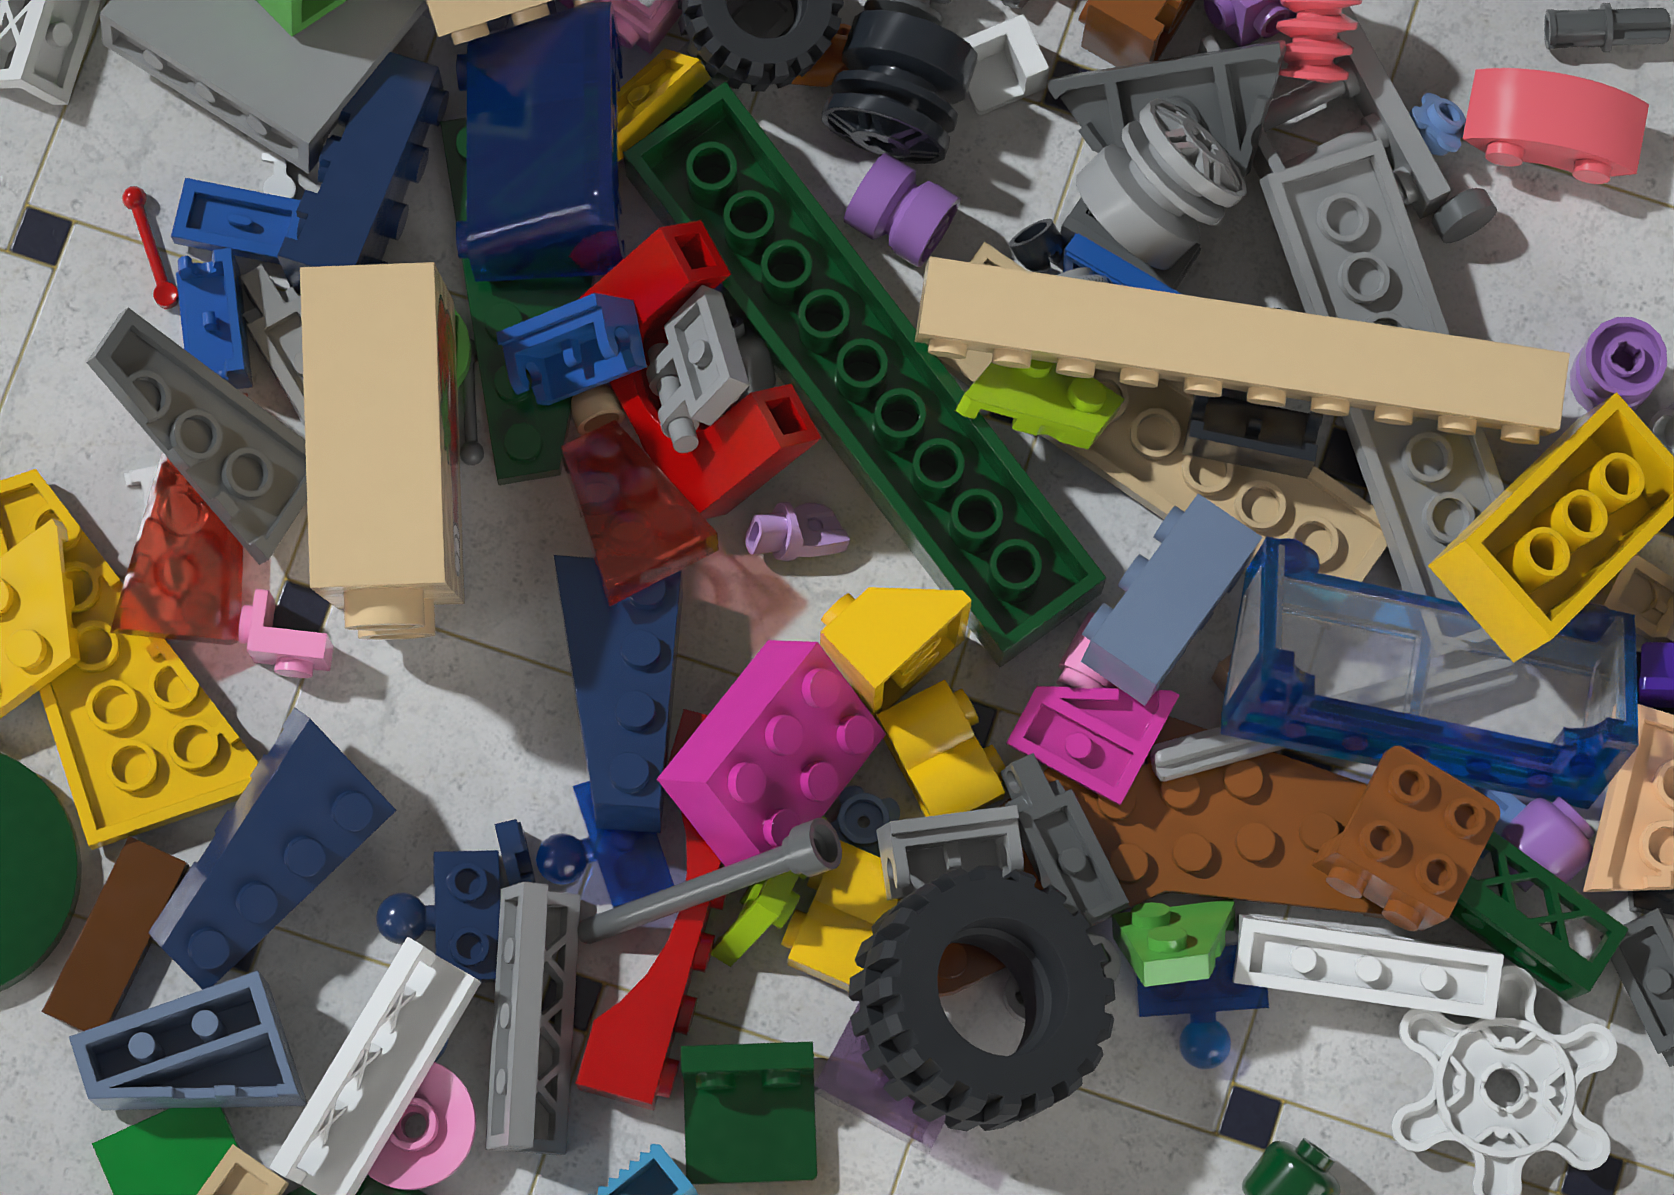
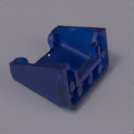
(543, 147)

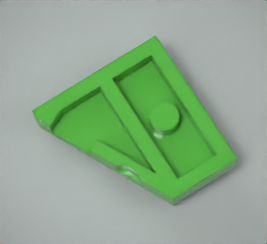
(1173, 941)

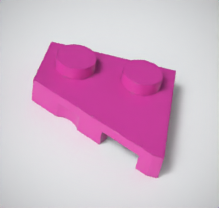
(1092, 734)

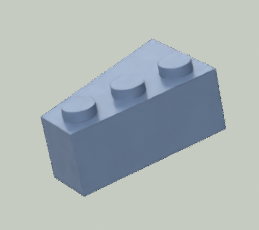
(1168, 597)
(193, 1053)

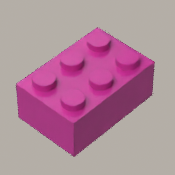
(772, 751)

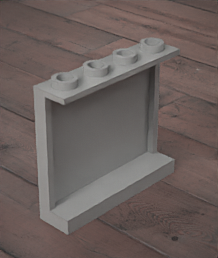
(251, 70)

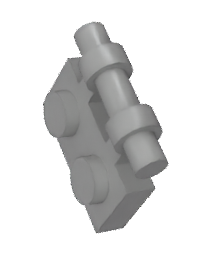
(697, 370)

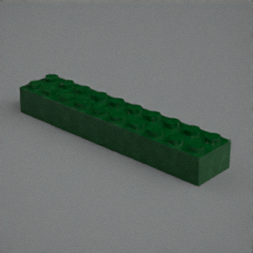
(865, 379)

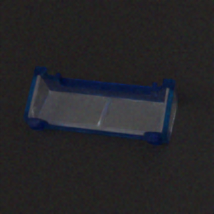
(1378, 667)

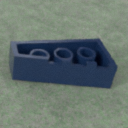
(622, 688)
(270, 851)

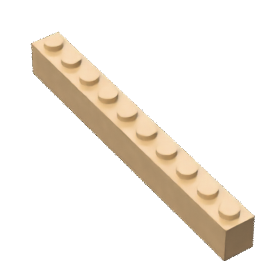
(1242, 349)

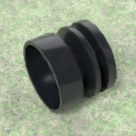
(899, 86)

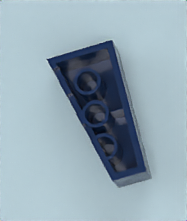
(368, 169)

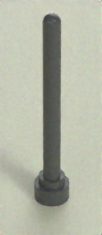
(807, 850)

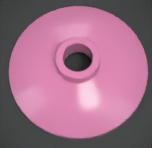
(442, 1147)

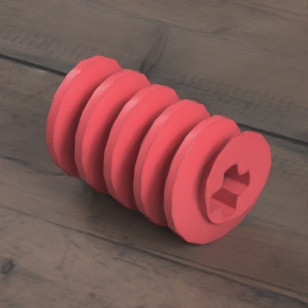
(1316, 40)

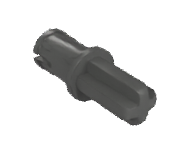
(1606, 27)

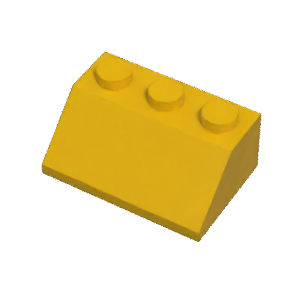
(892, 638)

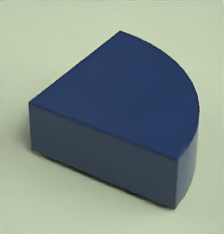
(514, 852)

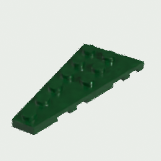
(522, 433)

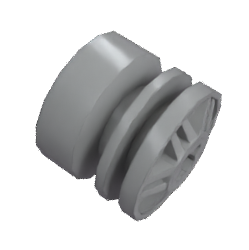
(1160, 184)

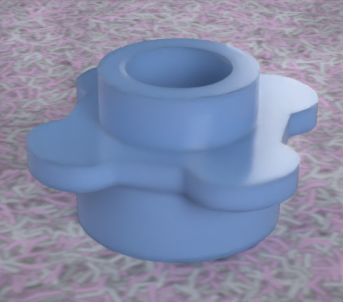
(1439, 124)
(858, 804)

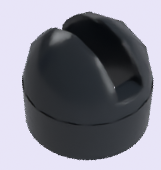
(1038, 246)

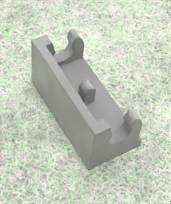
(929, 846)

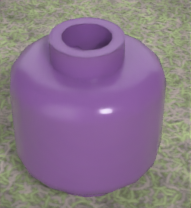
(1552, 837)

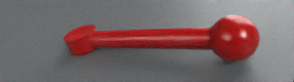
(165, 292)

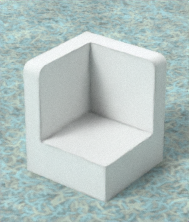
(1006, 66)

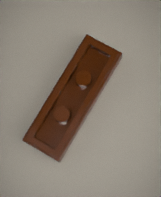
(115, 937)

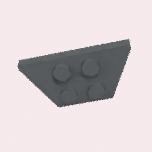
(1219, 89)

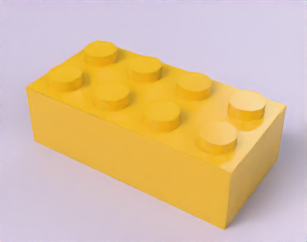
(1562, 528)

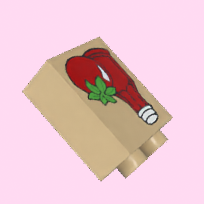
(382, 445)

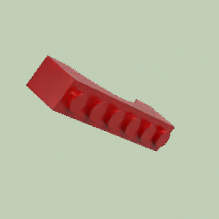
(634, 1038)

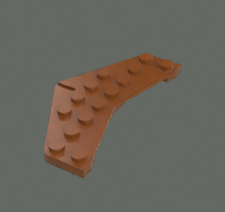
(1210, 834)

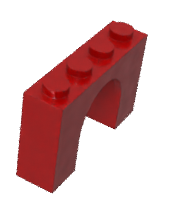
(750, 439)

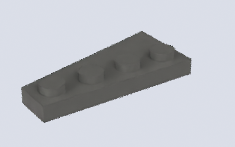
(214, 435)

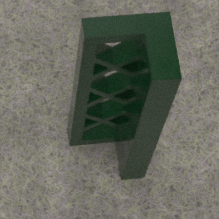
(1522, 938)

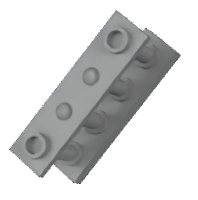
(1384, 119)

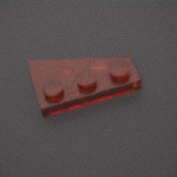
(632, 513)

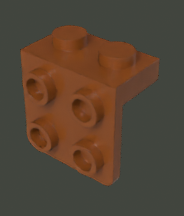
(1410, 841)

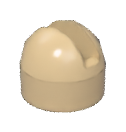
(595, 408)

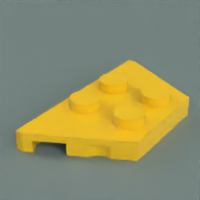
(35, 615)

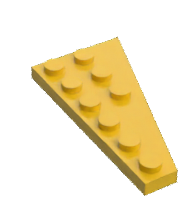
(129, 715)

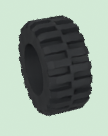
(1046, 956)

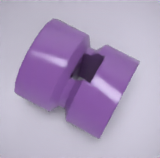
(896, 206)
(1607, 368)

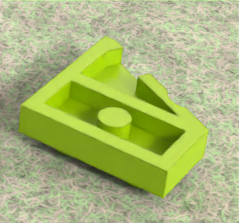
(1044, 402)
(764, 905)

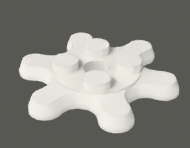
(1548, 1077)

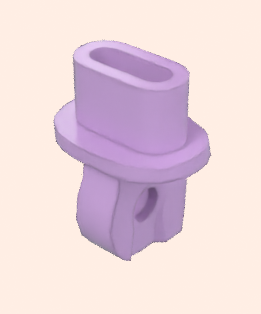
(796, 532)

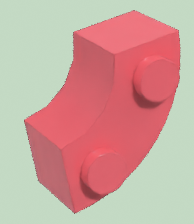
(1555, 122)

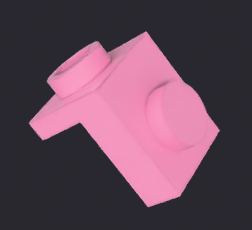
(291, 651)

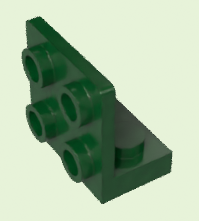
(749, 1113)

